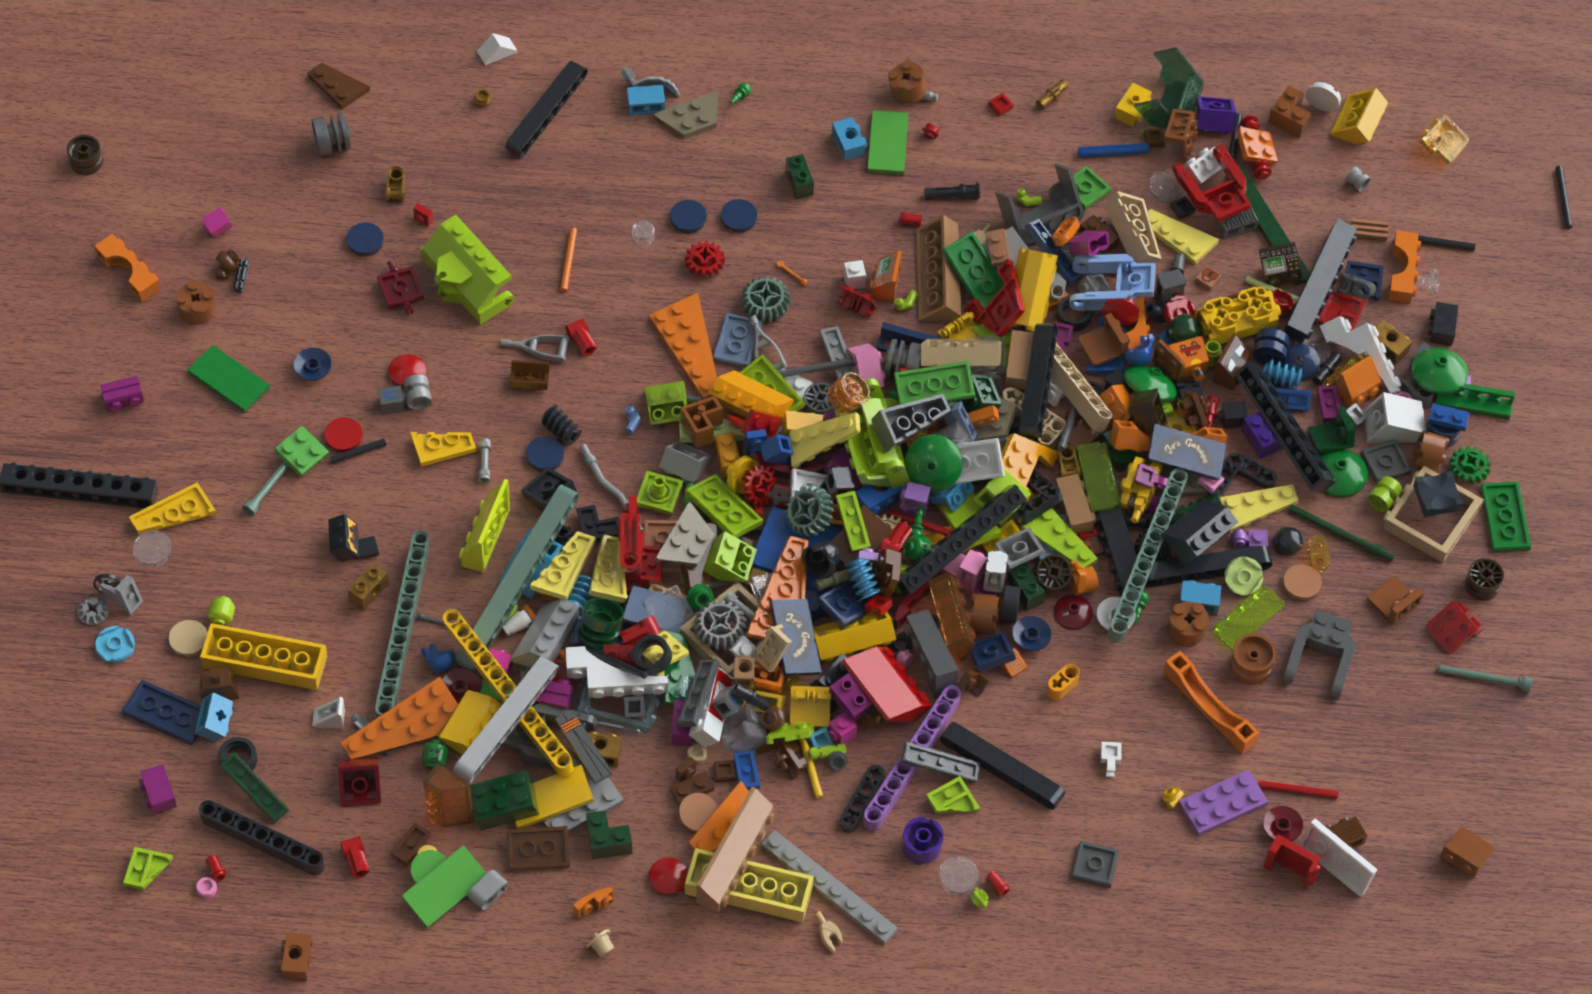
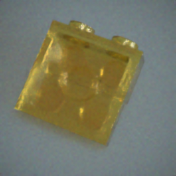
(1444, 139)

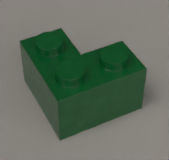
(604, 840)

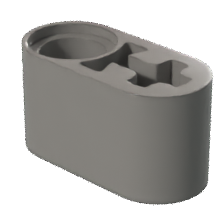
(488, 889)

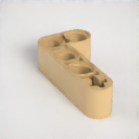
(1051, 420)

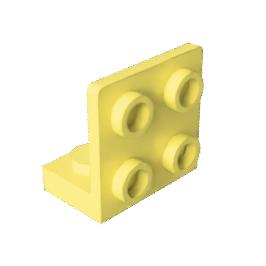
(654, 653)

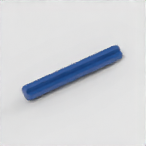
(1111, 150)

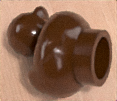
(228, 260)
(773, 718)

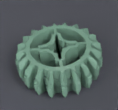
(754, 294)
(802, 511)

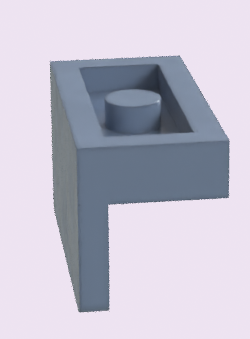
(959, 414)

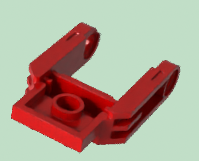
(1222, 200)
(629, 538)

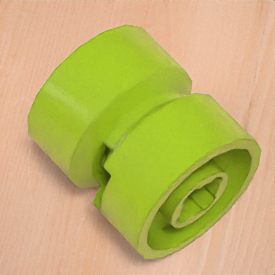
(1384, 494)

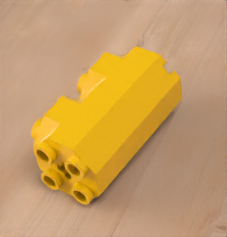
(1035, 276)
(1238, 316)

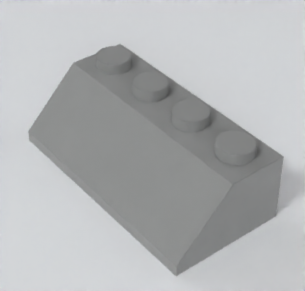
(547, 633)

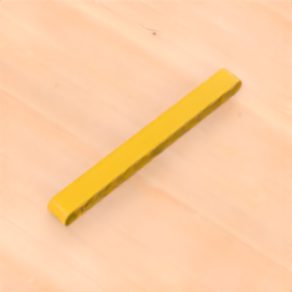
(503, 684)

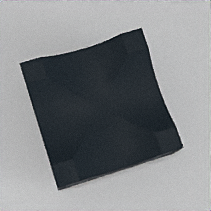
(1437, 494)

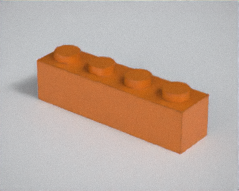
(984, 416)

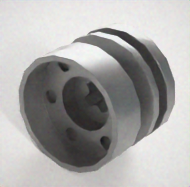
(331, 134)
(901, 358)

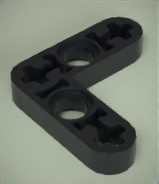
(1240, 469)
(1027, 512)

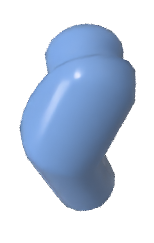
(633, 418)
(574, 638)

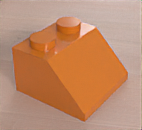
(1359, 382)

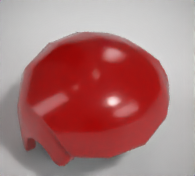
(1284, 301)

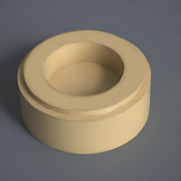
(698, 753)

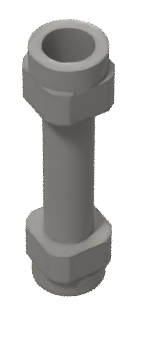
(484, 448)
(734, 600)

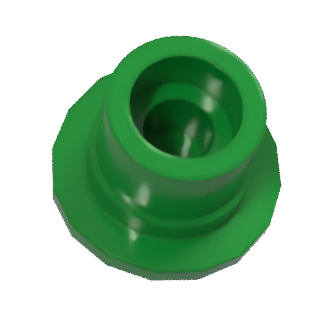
(699, 596)

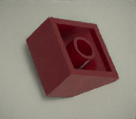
(359, 781)

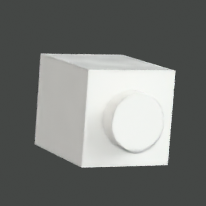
(855, 274)

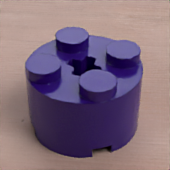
(922, 840)

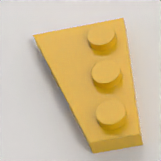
(440, 447)

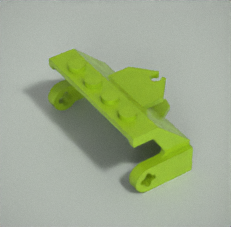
(466, 270)
(895, 469)

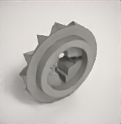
(91, 617)

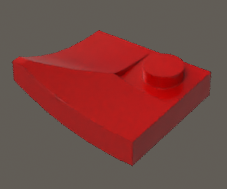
(1343, 306)

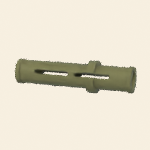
(836, 579)

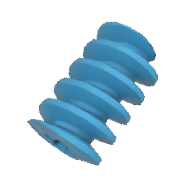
(1283, 374)
(862, 578)
(580, 591)

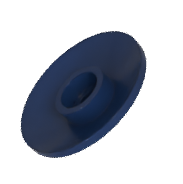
(1310, 356)
(312, 357)
(1031, 626)

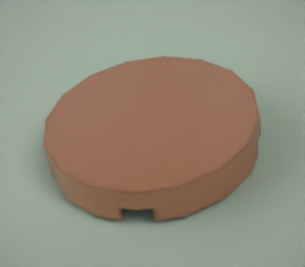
(1302, 582)
(696, 810)

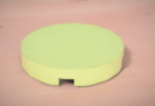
(1243, 575)

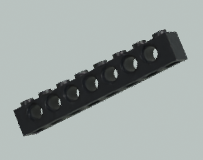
(1285, 427)
(68, 489)
(960, 539)

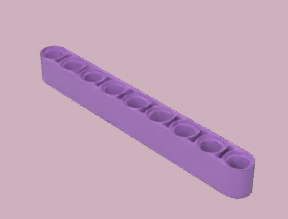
(901, 781)

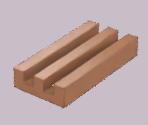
(1370, 227)

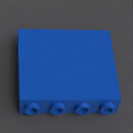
(774, 538)

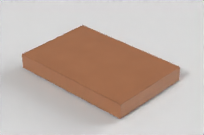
(656, 534)

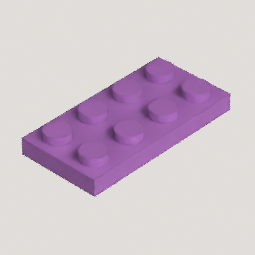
(1223, 802)

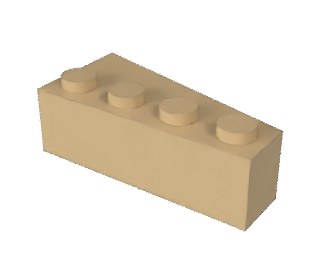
(1133, 227)
(953, 351)

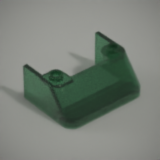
(1181, 90)

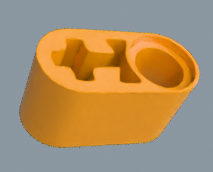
(1061, 680)

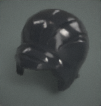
(821, 558)

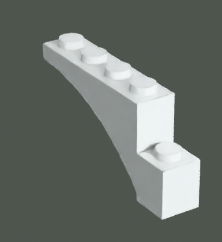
(1361, 340)
(608, 680)

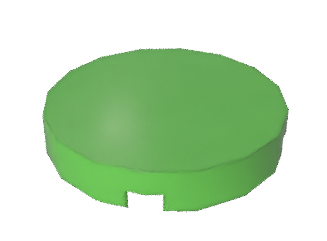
(425, 863)

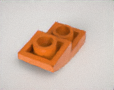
(598, 899)

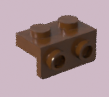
(529, 375)

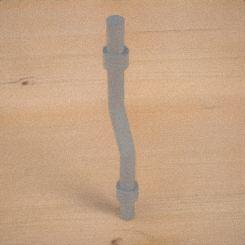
(591, 462)

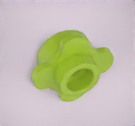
(979, 898)

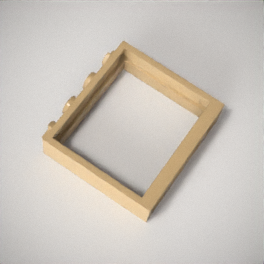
(1420, 541)
(703, 650)

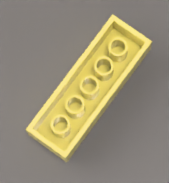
(760, 888)

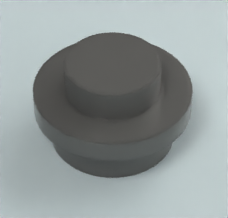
(837, 760)

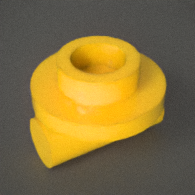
(1172, 796)

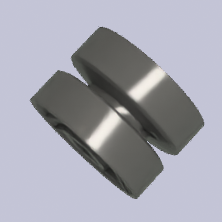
(817, 399)

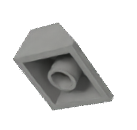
(684, 461)
(1020, 548)

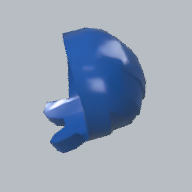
(1141, 354)
(439, 661)

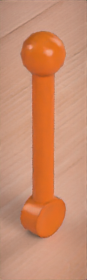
(780, 264)

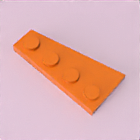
(715, 828)

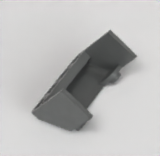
(1063, 205)

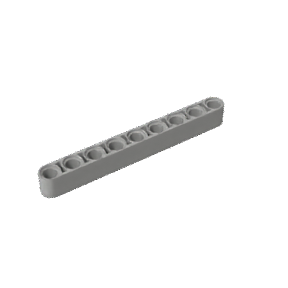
(505, 719)

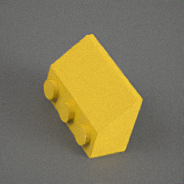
(1359, 116)
(469, 720)

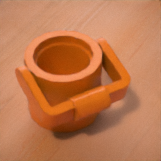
(1083, 579)

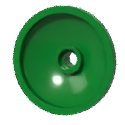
(1439, 371)
(1147, 378)
(939, 451)
(1349, 478)

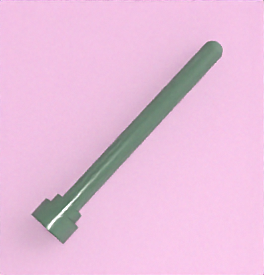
(251, 506)
(1522, 683)

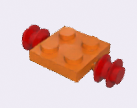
(1256, 147)

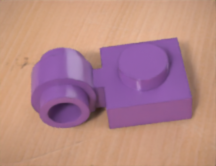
(1253, 538)

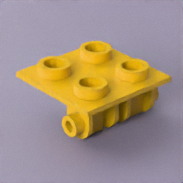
(959, 329)
(810, 705)

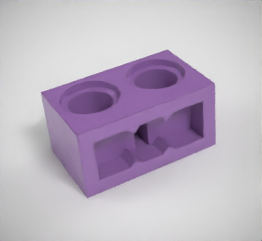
(913, 497)

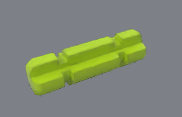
(825, 751)

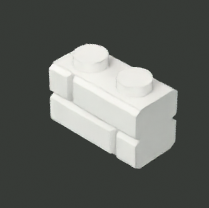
(995, 571)

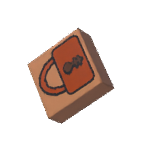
(1208, 278)

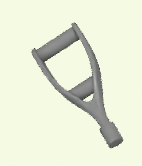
(765, 342)
(533, 344)

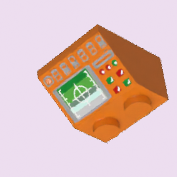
(886, 277)

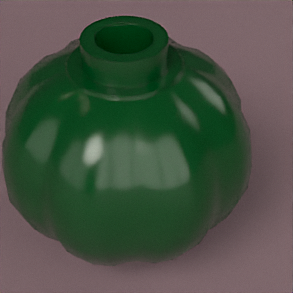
(1183, 328)

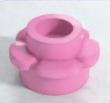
(904, 658)

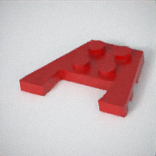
(1004, 307)

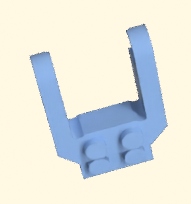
(1132, 279)

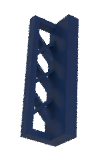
(891, 331)

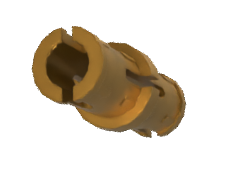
(1059, 88)

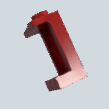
(1294, 858)

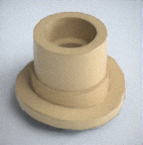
(601, 943)

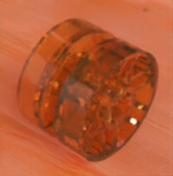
(848, 392)

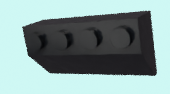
(1198, 530)

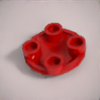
(1123, 310)
(405, 366)
(668, 876)

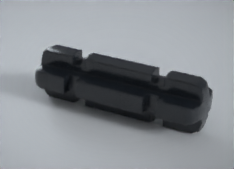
(241, 275)

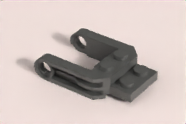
(1328, 635)
(528, 750)

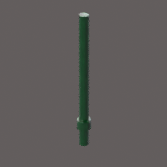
(1374, 548)

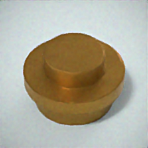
(482, 97)

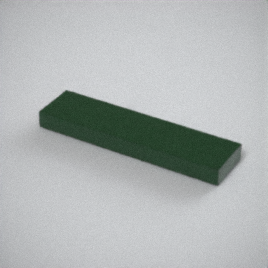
(254, 787)

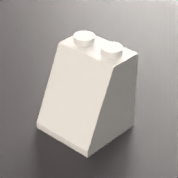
(1394, 418)

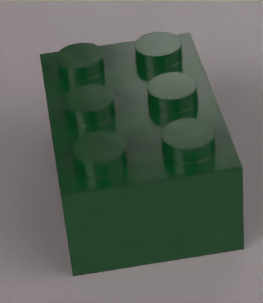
(504, 800)

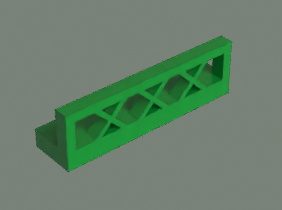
(1477, 403)

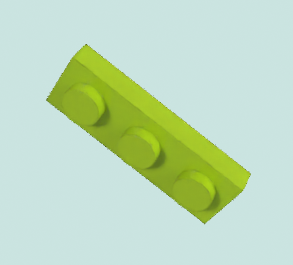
(852, 521)

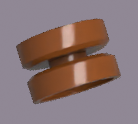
(1252, 658)

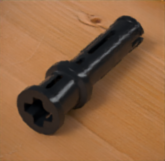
(961, 192)

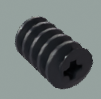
(560, 426)

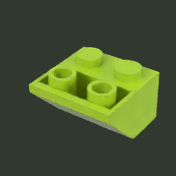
(665, 401)
(997, 485)
(730, 558)

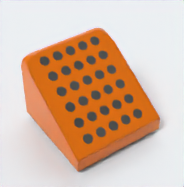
(1014, 667)

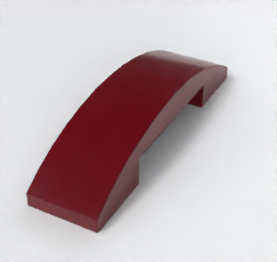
(784, 471)
(909, 602)

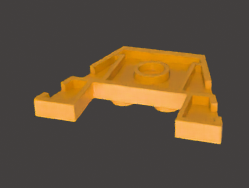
(1020, 458)

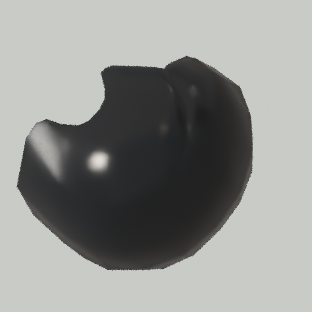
(1287, 541)

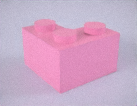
(867, 362)
(967, 569)

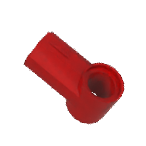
(580, 334)
(896, 539)
(644, 627)
(354, 853)

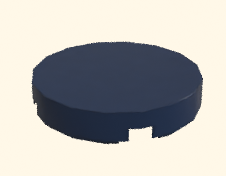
(739, 215)
(688, 216)
(365, 239)
(545, 453)

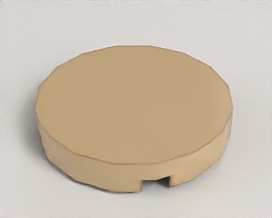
(188, 638)

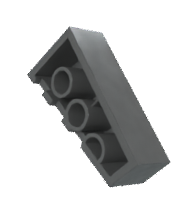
(907, 420)
(931, 652)

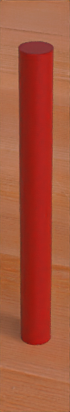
(927, 526)
(1298, 789)

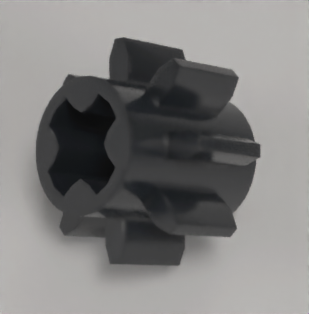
(564, 535)

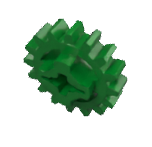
(1470, 465)

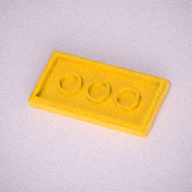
(559, 795)

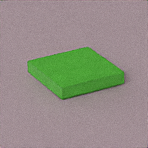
(1090, 187)

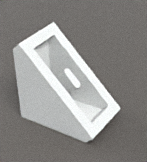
(496, 48)
(330, 715)

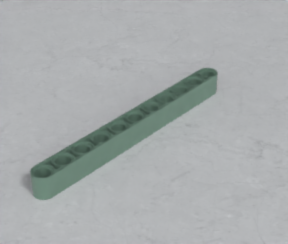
(1144, 561)
(522, 570)
(403, 617)

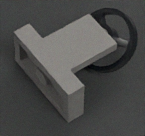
(124, 594)

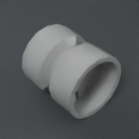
(417, 392)

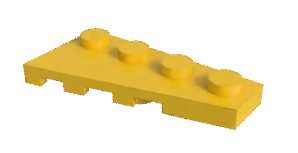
(174, 510)

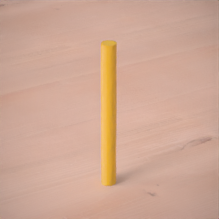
(811, 769)

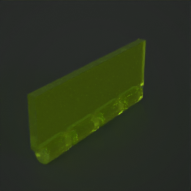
(1098, 476)
(1249, 616)

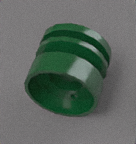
(600, 623)

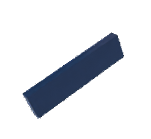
(1046, 244)

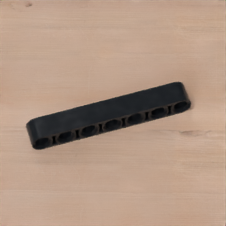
(546, 108)
(1038, 380)
(1203, 566)
(1002, 765)
(265, 845)

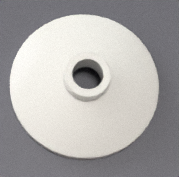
(1107, 610)

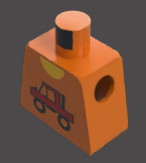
(1194, 356)

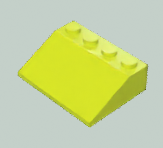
(486, 528)

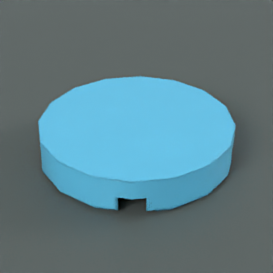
(114, 644)

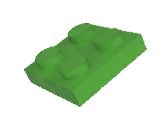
(301, 451)

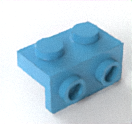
(953, 496)

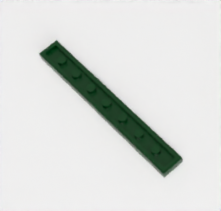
(1267, 222)

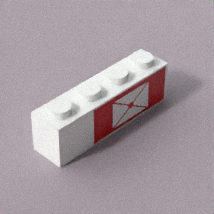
(710, 723)

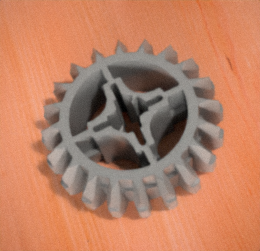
(719, 617)

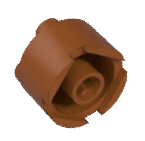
(907, 82)
(195, 302)
(1430, 451)
(985, 613)
(1188, 623)

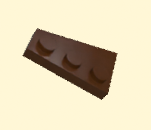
(337, 85)

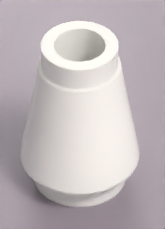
(517, 622)

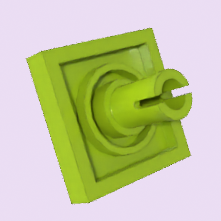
(659, 493)

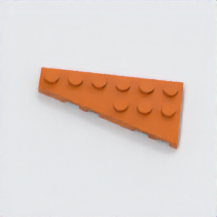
(686, 337)
(412, 720)

